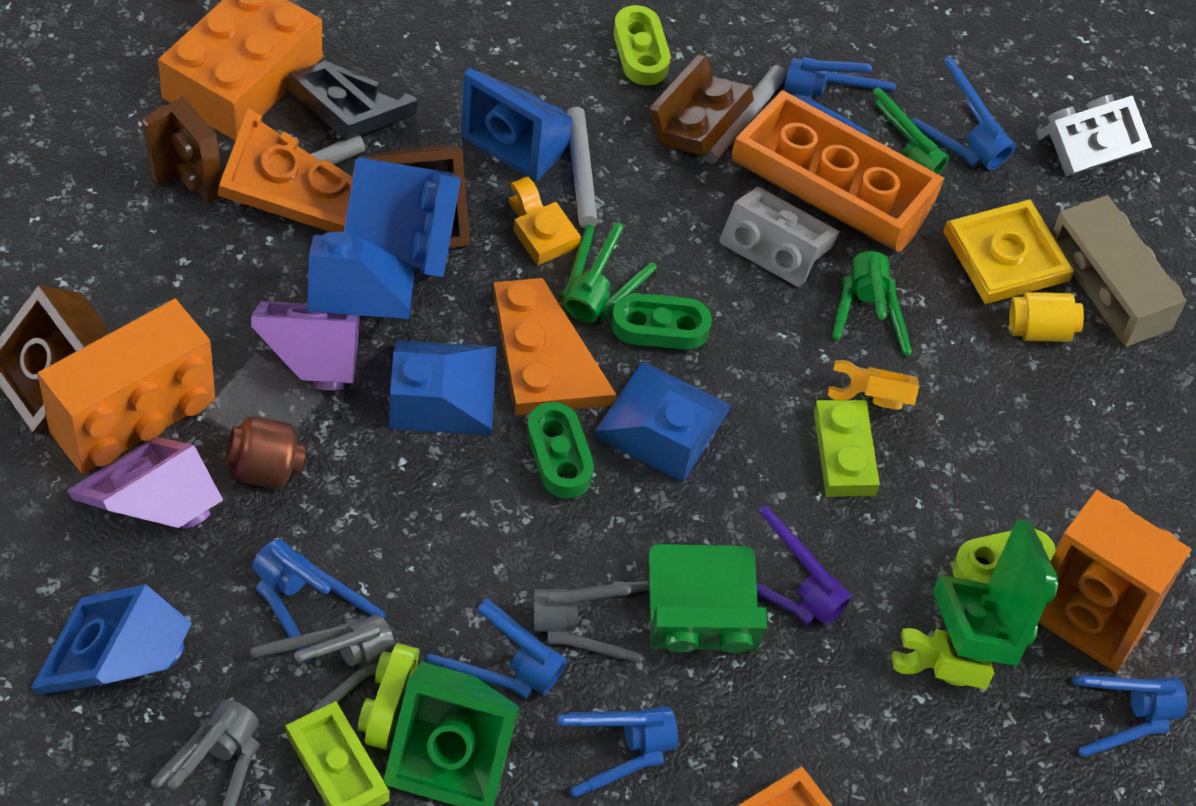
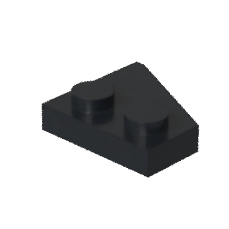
(347, 100)

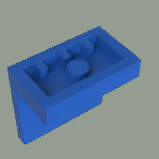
(403, 211)

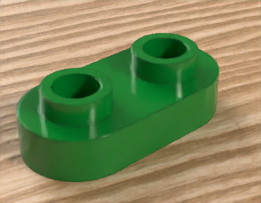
(661, 321)
(562, 453)

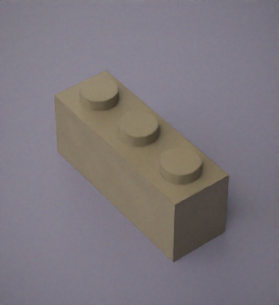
(1118, 271)

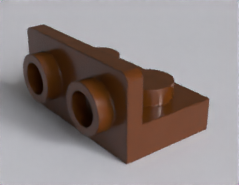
(698, 108)
(183, 145)

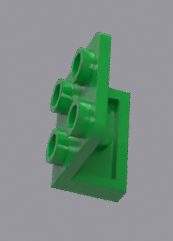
(704, 598)
(1002, 616)

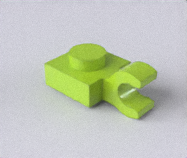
(940, 654)

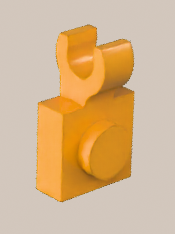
(541, 228)
(886, 387)

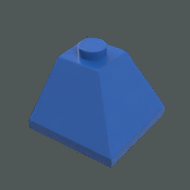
(513, 124)
(357, 278)
(442, 387)
(662, 421)
(114, 640)

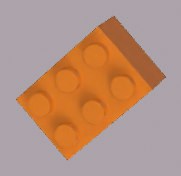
(240, 59)
(128, 386)
(1110, 579)

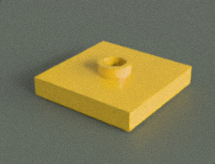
(1008, 251)

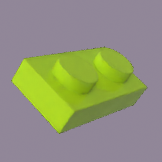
(846, 448)
(336, 759)

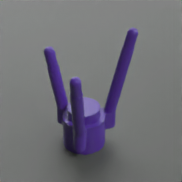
(821, 592)

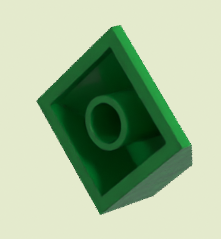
(451, 738)

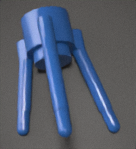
(809, 78)
(987, 140)
(287, 573)
(534, 663)
(1152, 698)
(645, 730)

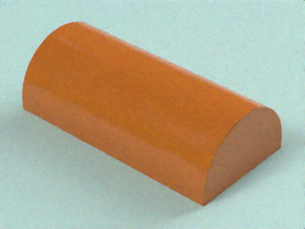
(838, 170)

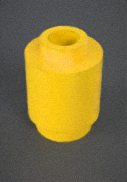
(1045, 317)

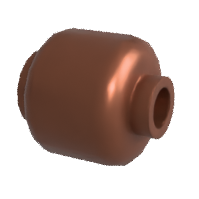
(264, 452)

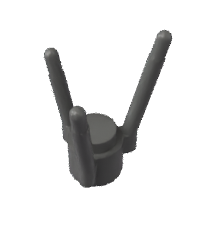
(559, 609)
(358, 643)
(222, 735)

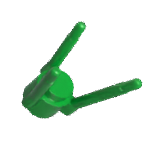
(920, 147)
(872, 285)
(588, 294)

